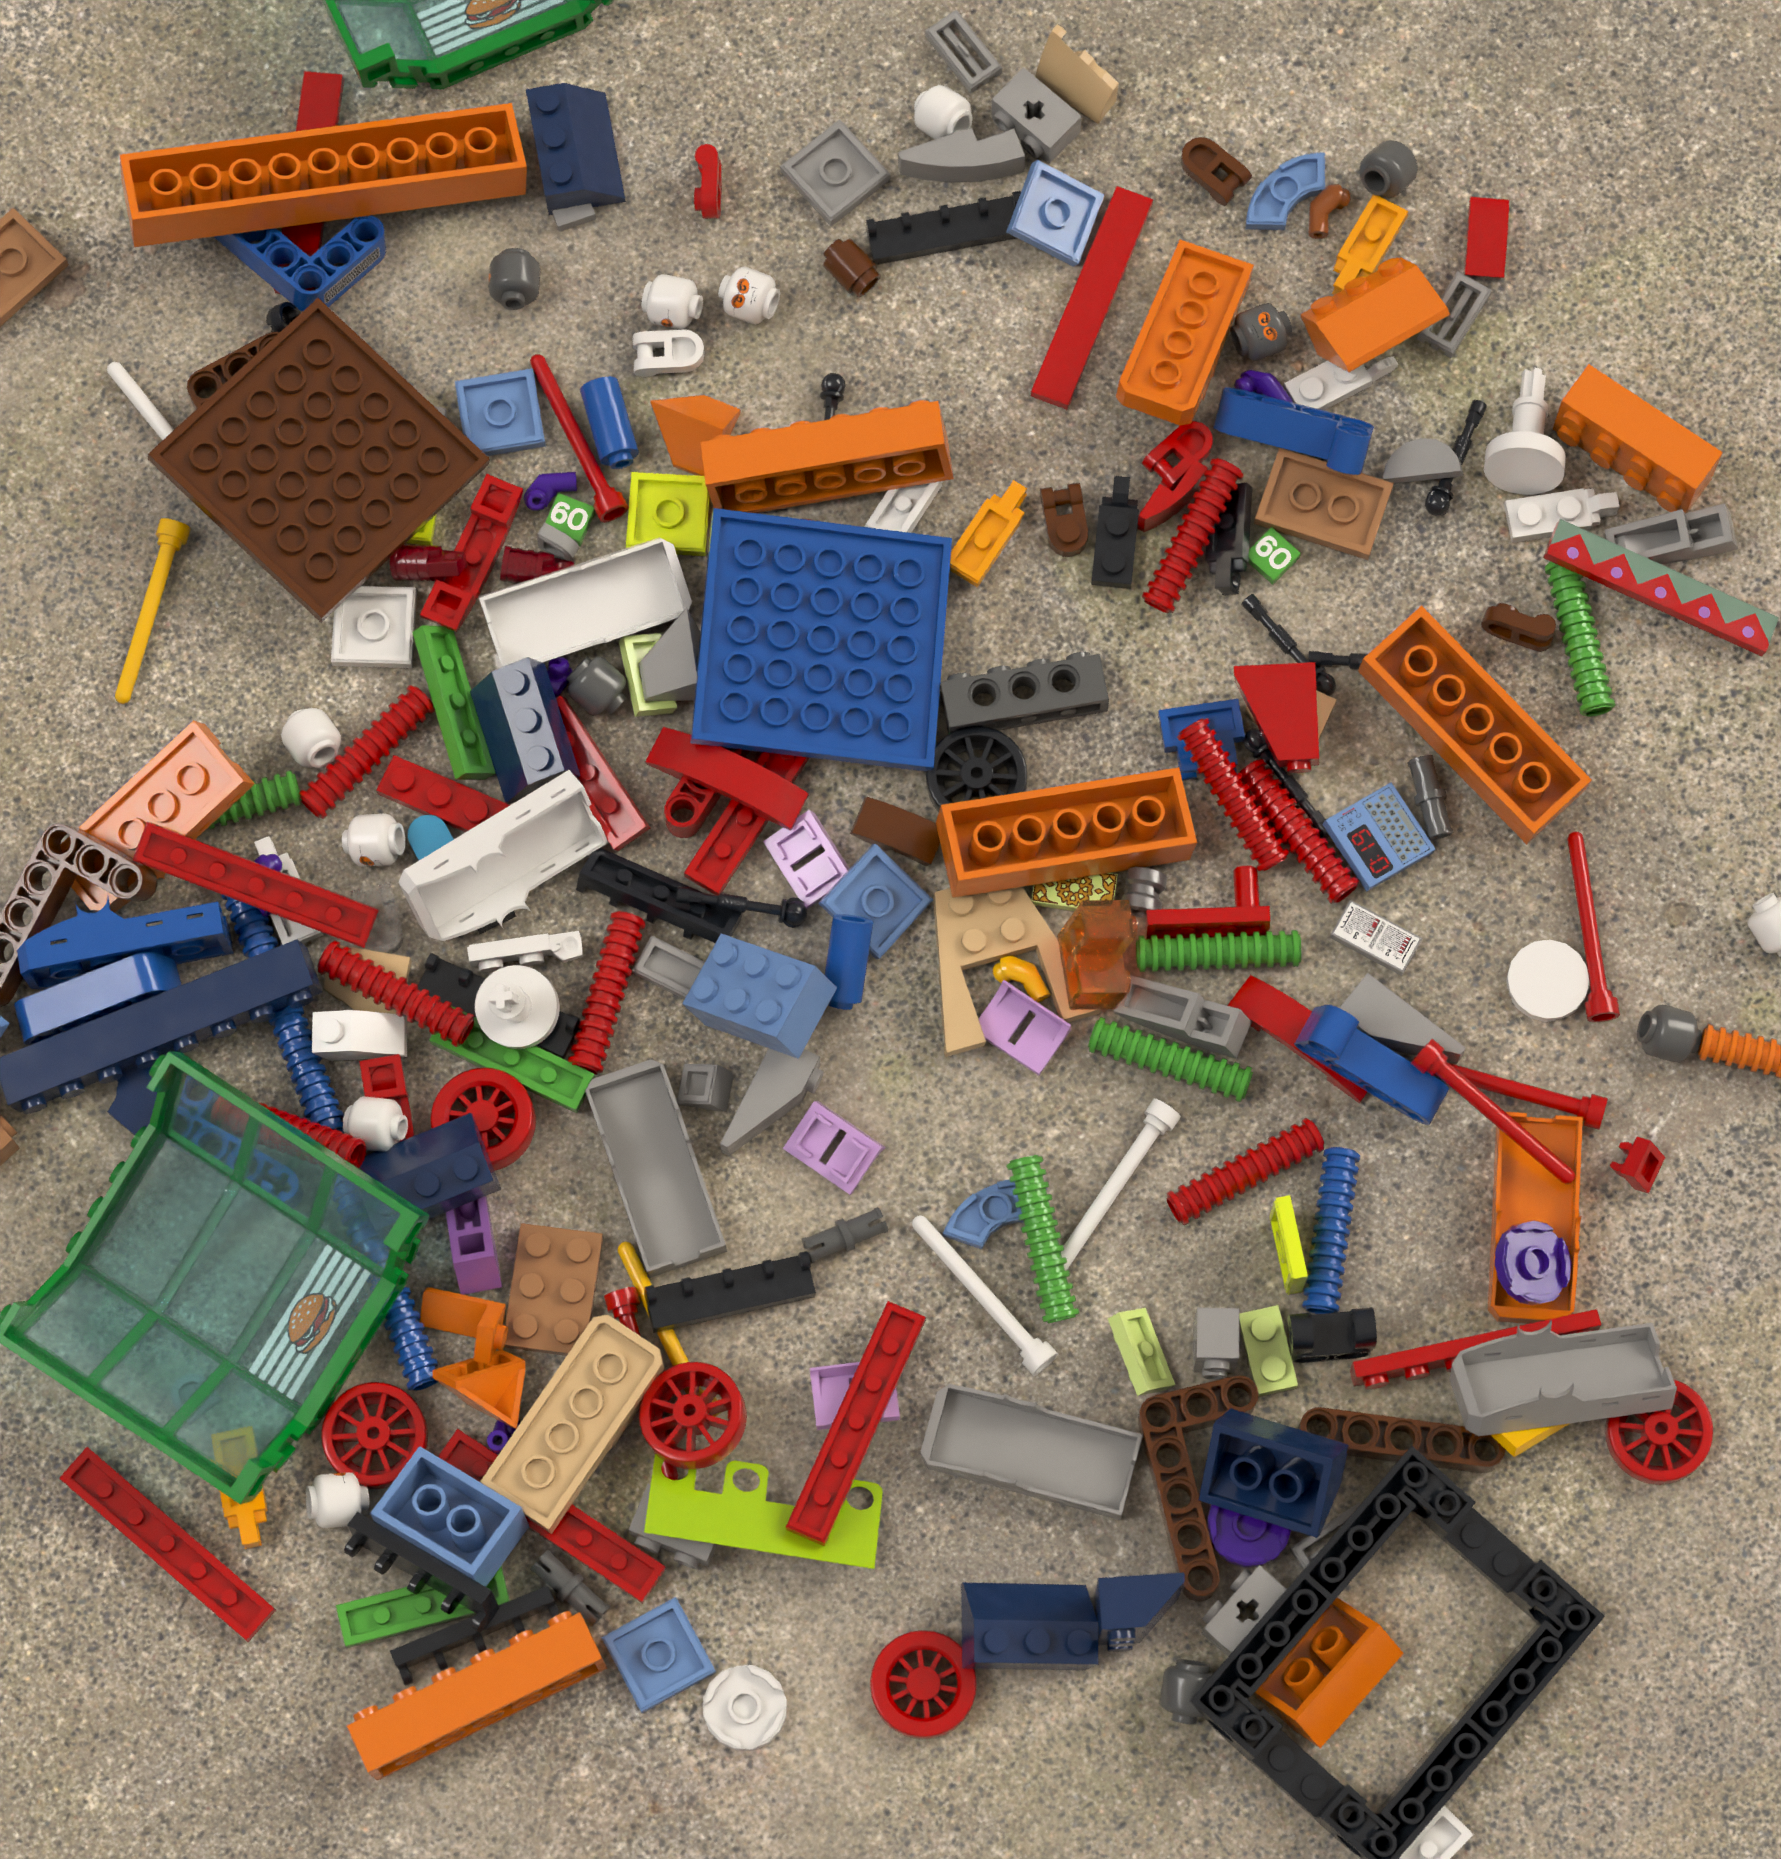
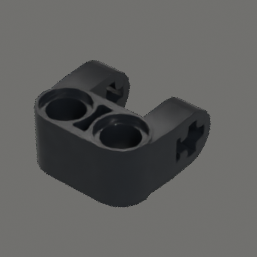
(1332, 1335)

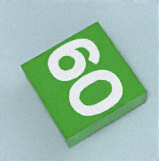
(571, 517)
(1272, 555)

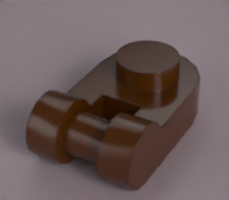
(1203, 158)
(1066, 532)
(1510, 625)

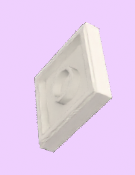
(375, 628)

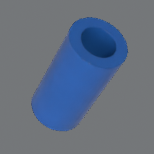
(609, 422)
(848, 958)

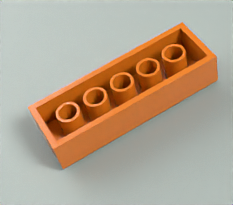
(828, 459)
(1474, 724)
(1065, 832)
(476, 1695)

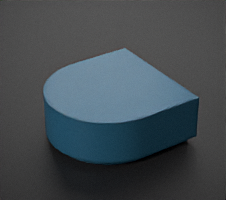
(428, 835)

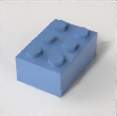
(759, 995)
(451, 1516)

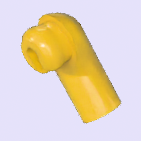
(1023, 972)

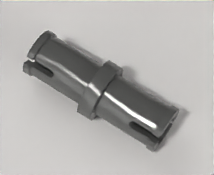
(1430, 797)
(845, 1235)
(570, 1588)

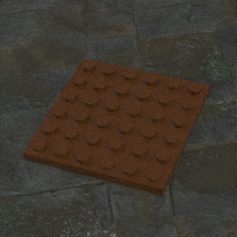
(318, 459)

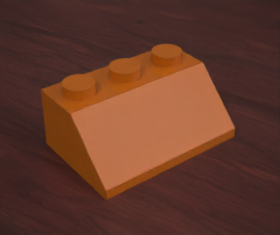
(1373, 314)
(1329, 1672)

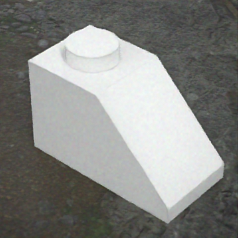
(358, 1035)

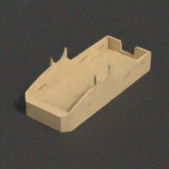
(575, 1421)

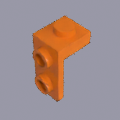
(466, 1317)

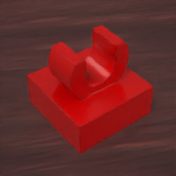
(1640, 1165)

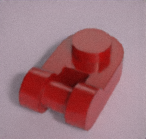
(709, 195)
(1188, 443)

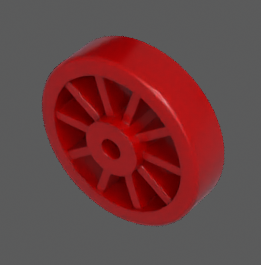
(488, 1114)
(692, 1414)
(372, 1432)
(1660, 1432)
(922, 1685)

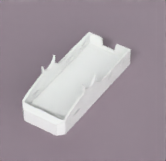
(587, 603)
(502, 859)

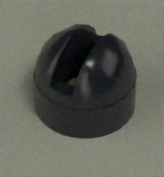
(275, 319)

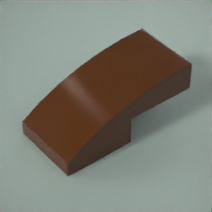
(896, 830)

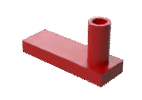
(1244, 917)

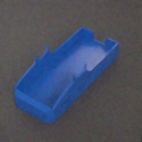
(107, 938)

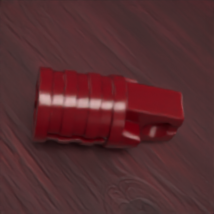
(426, 563)
(524, 565)

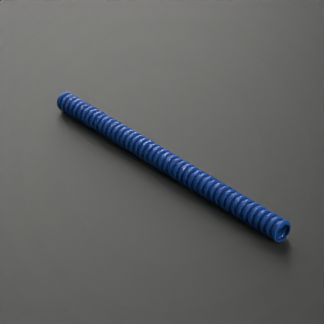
(322, 1109)

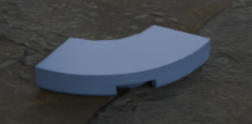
(1284, 189)
(984, 1214)

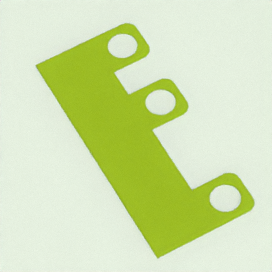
(752, 1522)

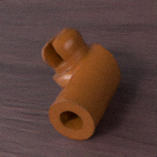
(1322, 205)

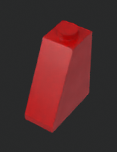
(1284, 709)

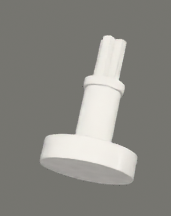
(1526, 458)
(517, 1007)

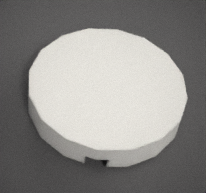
(1547, 980)
(744, 1707)

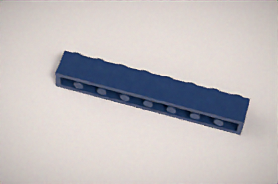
(158, 1025)

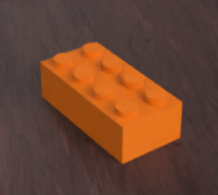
(1636, 440)

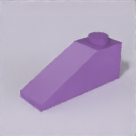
(473, 1247)

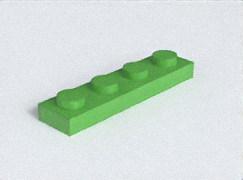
(453, 703)
(533, 1067)
(403, 1612)

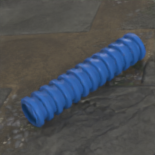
(1331, 1230)

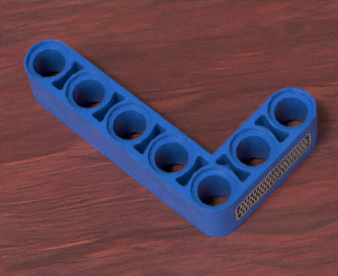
(314, 270)

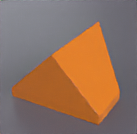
(690, 421)
(488, 1387)

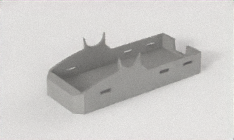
(655, 1167)
(1560, 1379)
(1030, 1450)

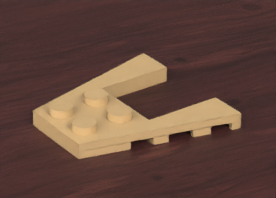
(982, 931)

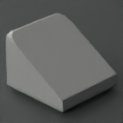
(705, 1086)

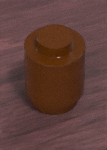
(851, 267)

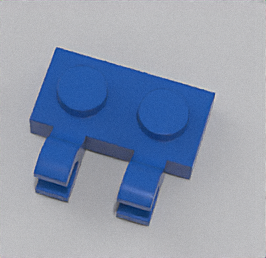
(1223, 717)

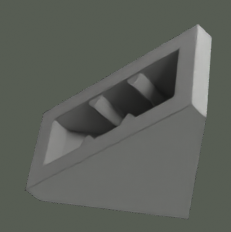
(671, 664)

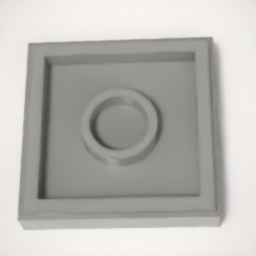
(835, 172)

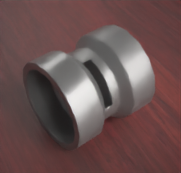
(1144, 890)

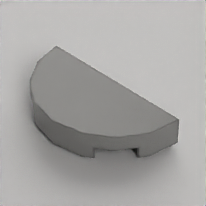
(1422, 461)

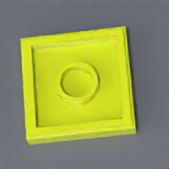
(669, 509)
(1288, 1245)

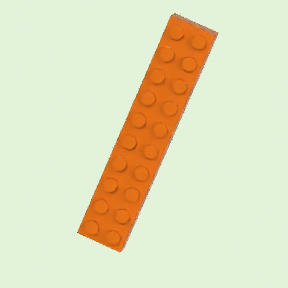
(323, 174)

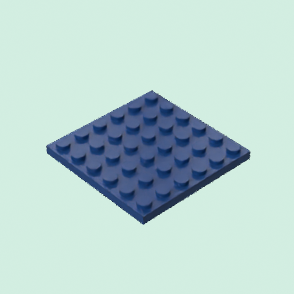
(821, 640)

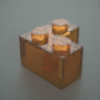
(1093, 951)

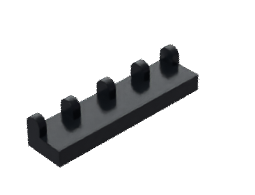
(941, 229)
(654, 895)
(461, 988)
(729, 1292)
(423, 1568)
(461, 1633)

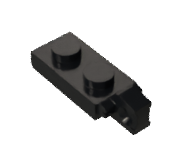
(1116, 538)
(1229, 545)

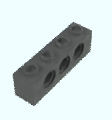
(1047, 703)

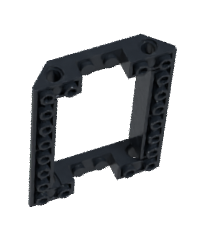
(1562, 1626)

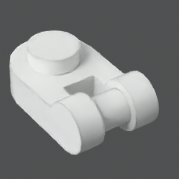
(681, 349)

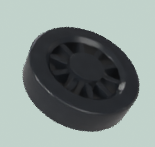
(976, 773)

